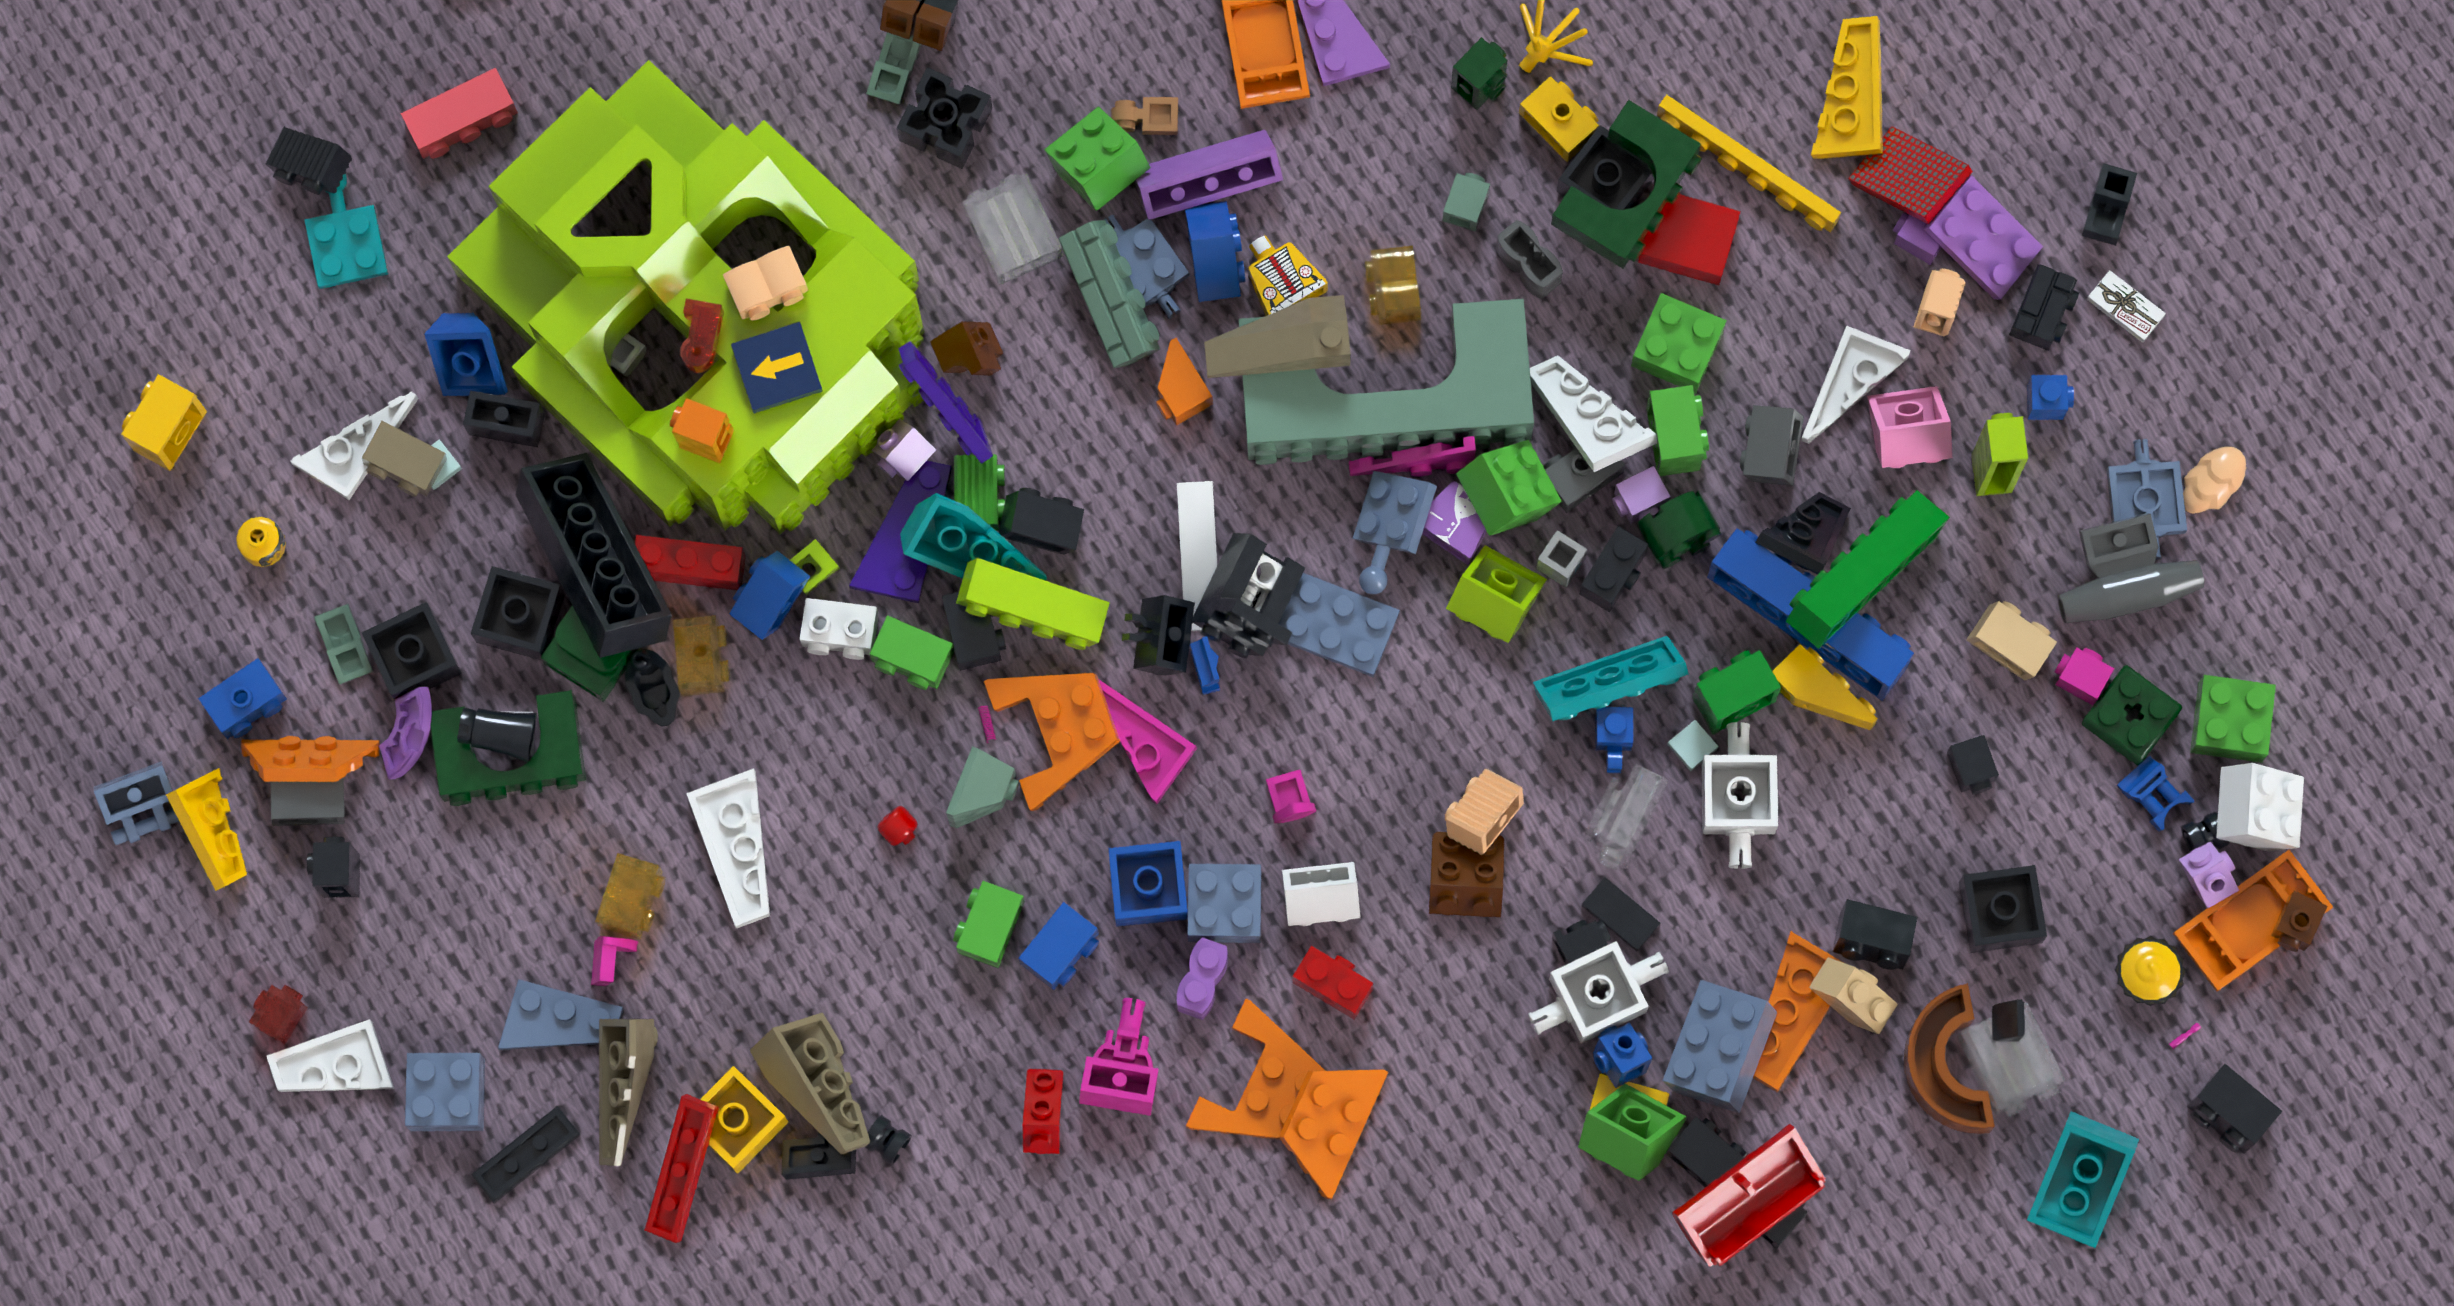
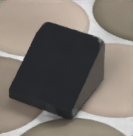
(2008, 1021)

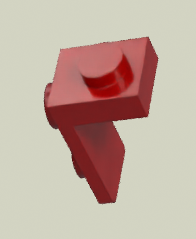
(1042, 1111)

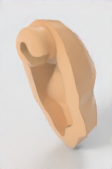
(2214, 479)

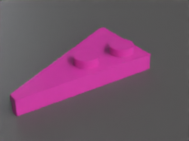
(1419, 460)
(1151, 746)

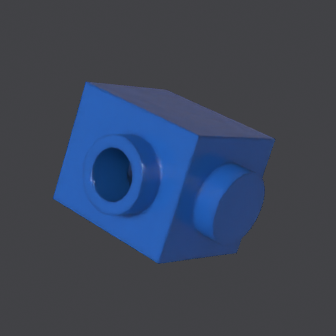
(2048, 397)

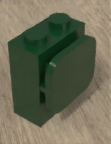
(576, 659)

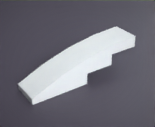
(1196, 539)

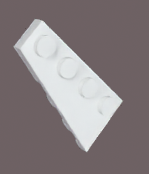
(1589, 416)

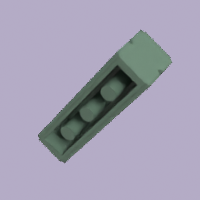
(1110, 293)

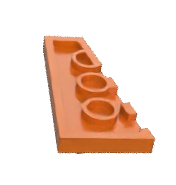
(1798, 1011)

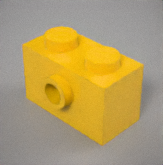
(1559, 118)

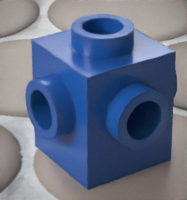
(1622, 1054)

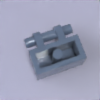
(134, 794)

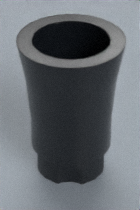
(498, 731)

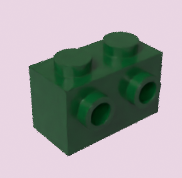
(1480, 73)

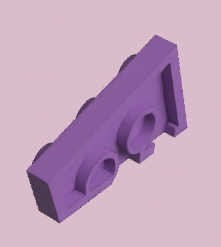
(1339, 41)

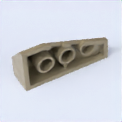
(1292, 339)
(624, 1066)
(808, 1072)

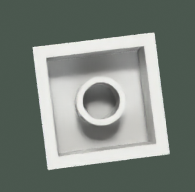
(2260, 807)

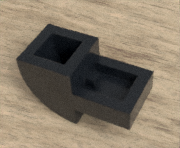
(2109, 204)

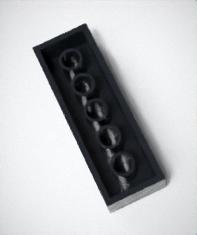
(593, 555)

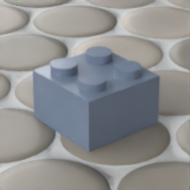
(1224, 903)
(445, 1092)

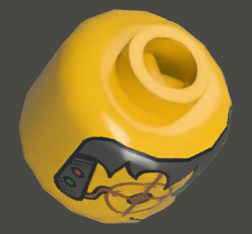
(263, 552)

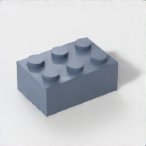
(1720, 1046)

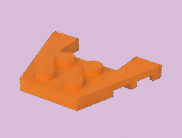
(1071, 720)
(1271, 1086)

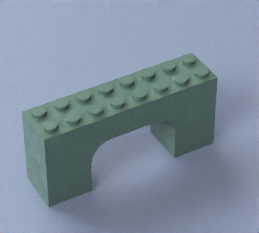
(1481, 398)

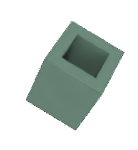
(1466, 201)

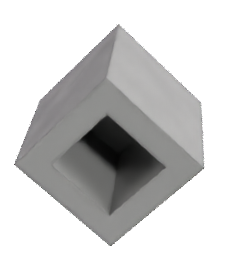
(1561, 558)

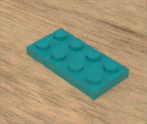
(1610, 678)

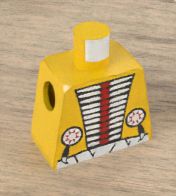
(1283, 276)

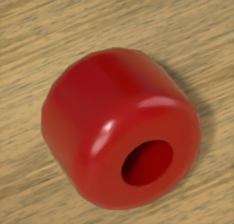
(898, 826)

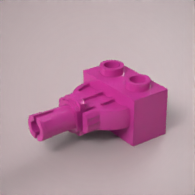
(1120, 1073)

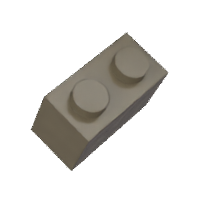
(403, 459)

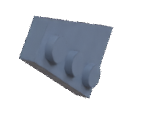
(553, 1018)

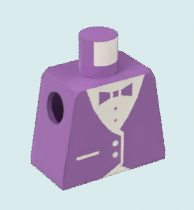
(1455, 523)

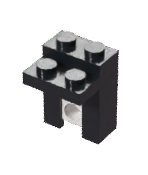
(1240, 605)

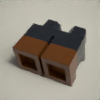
(926, 18)

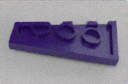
(953, 410)
(885, 566)

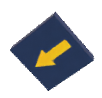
(776, 367)

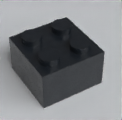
(1606, 173)
(517, 613)
(411, 651)
(2002, 909)
(2233, 1110)

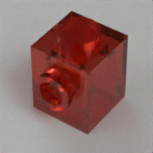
(278, 1012)

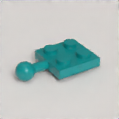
(346, 243)

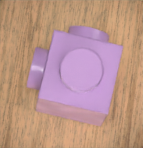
(902, 450)
(1640, 495)
(2210, 874)

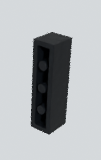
(1708, 1157)

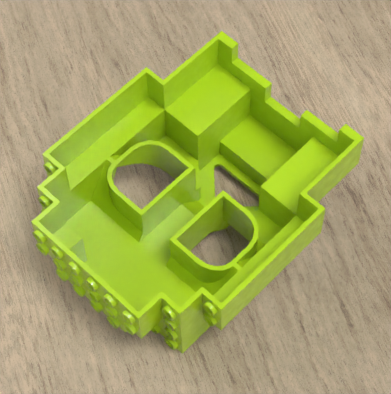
(586, 293)

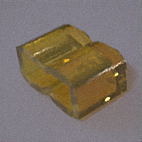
(1395, 285)

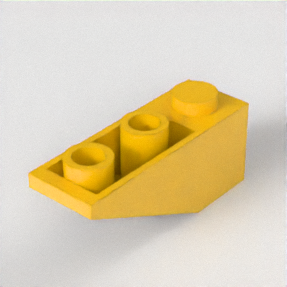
(1814, 688)

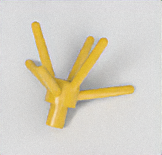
(1542, 48)

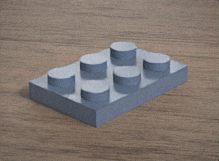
(1338, 624)

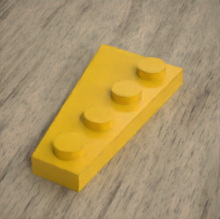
(1854, 94)

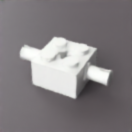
(1735, 818)
(1607, 971)

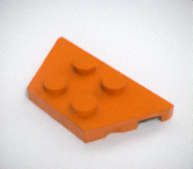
(307, 760)
(1329, 1122)

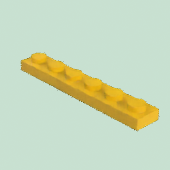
(1759, 172)

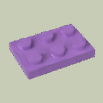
(1983, 238)

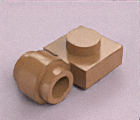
(1158, 115)

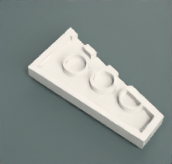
(733, 837)

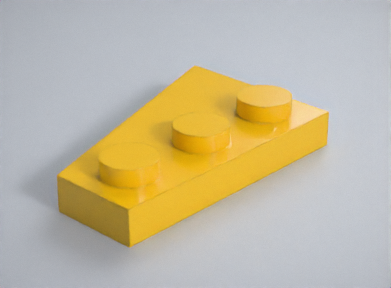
(207, 828)

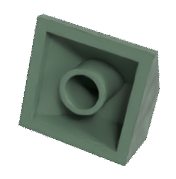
(981, 788)

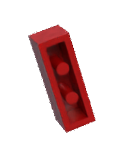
(692, 562)

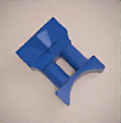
(1205, 663)
(2144, 780)

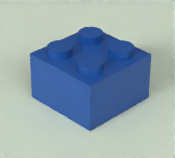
(1148, 883)

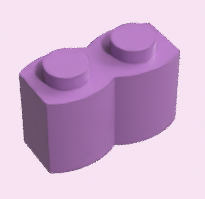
(1197, 988)

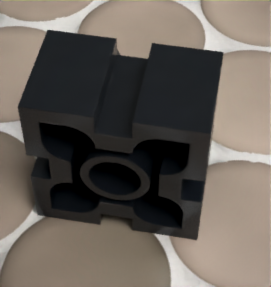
(936, 100)

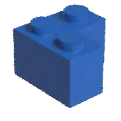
(1213, 246)

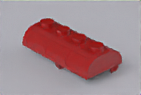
(1750, 1198)

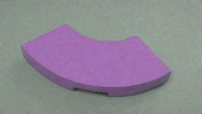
(409, 732)

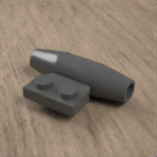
(2128, 578)

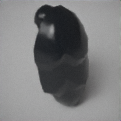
(652, 686)

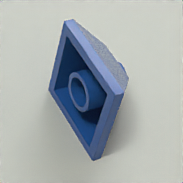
(464, 356)

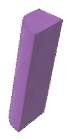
(1208, 174)

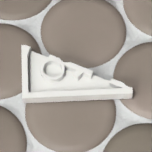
(1855, 370)
(339, 457)

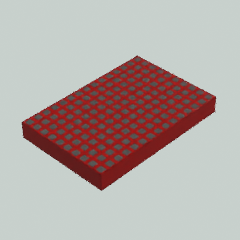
(1911, 175)

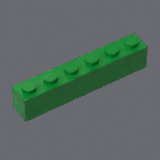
(1866, 569)

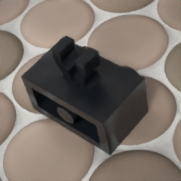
(1162, 635)

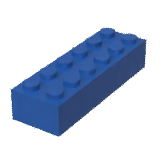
(1770, 583)

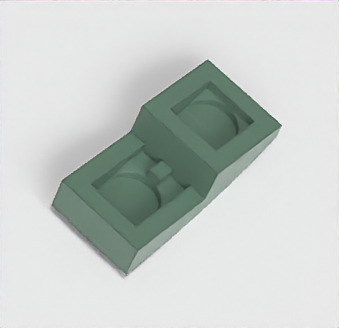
(893, 68)
(343, 643)

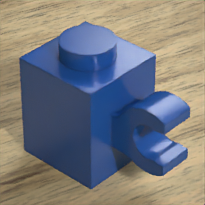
(1614, 734)

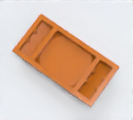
(1265, 51)
(2238, 930)

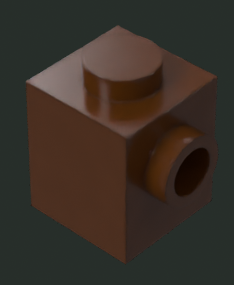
(2298, 922)

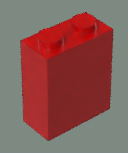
(1692, 239)

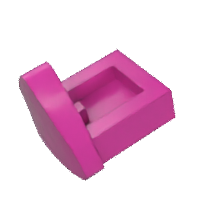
(1289, 797)
(605, 956)

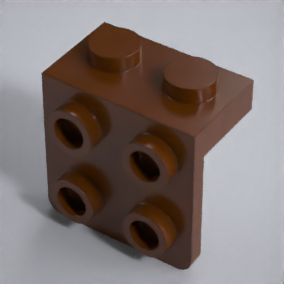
(1464, 879)

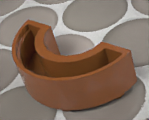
(1927, 1070)

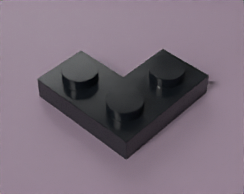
(815, 1159)

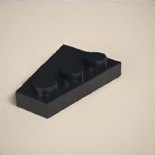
(1807, 533)

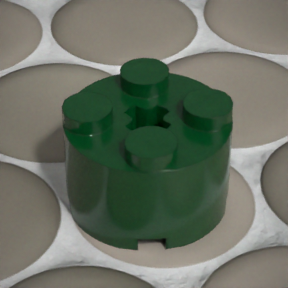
(1679, 527)

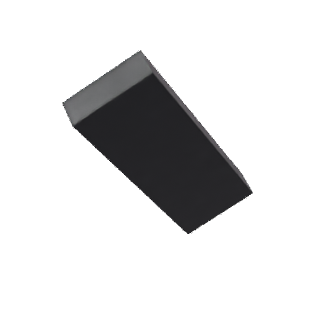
(525, 1154)

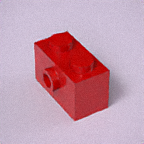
(1333, 981)

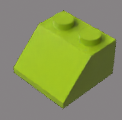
(1495, 594)

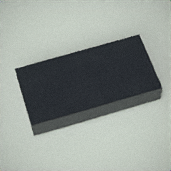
(1621, 914)

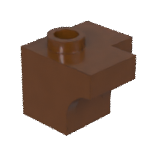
(968, 347)

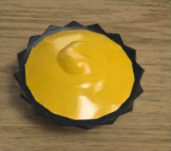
(2150, 970)

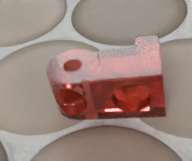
(701, 345)

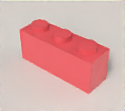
(460, 114)

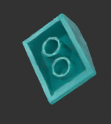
(2083, 1179)

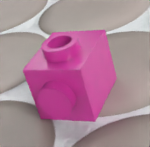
(2083, 674)

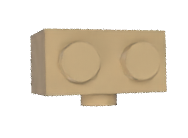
(2012, 639)
(1853, 995)

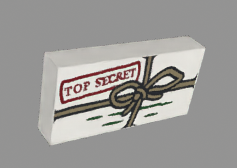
(2126, 306)

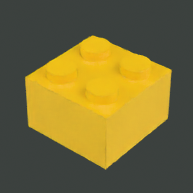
(163, 422)
(743, 1120)

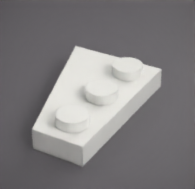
(333, 1062)

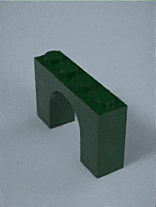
(1619, 232)
(556, 761)

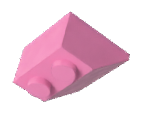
(1910, 427)

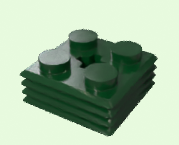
(2137, 737)

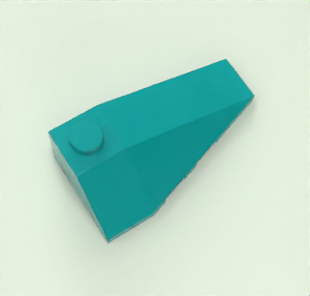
(952, 535)

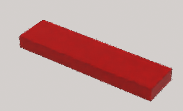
(681, 1168)

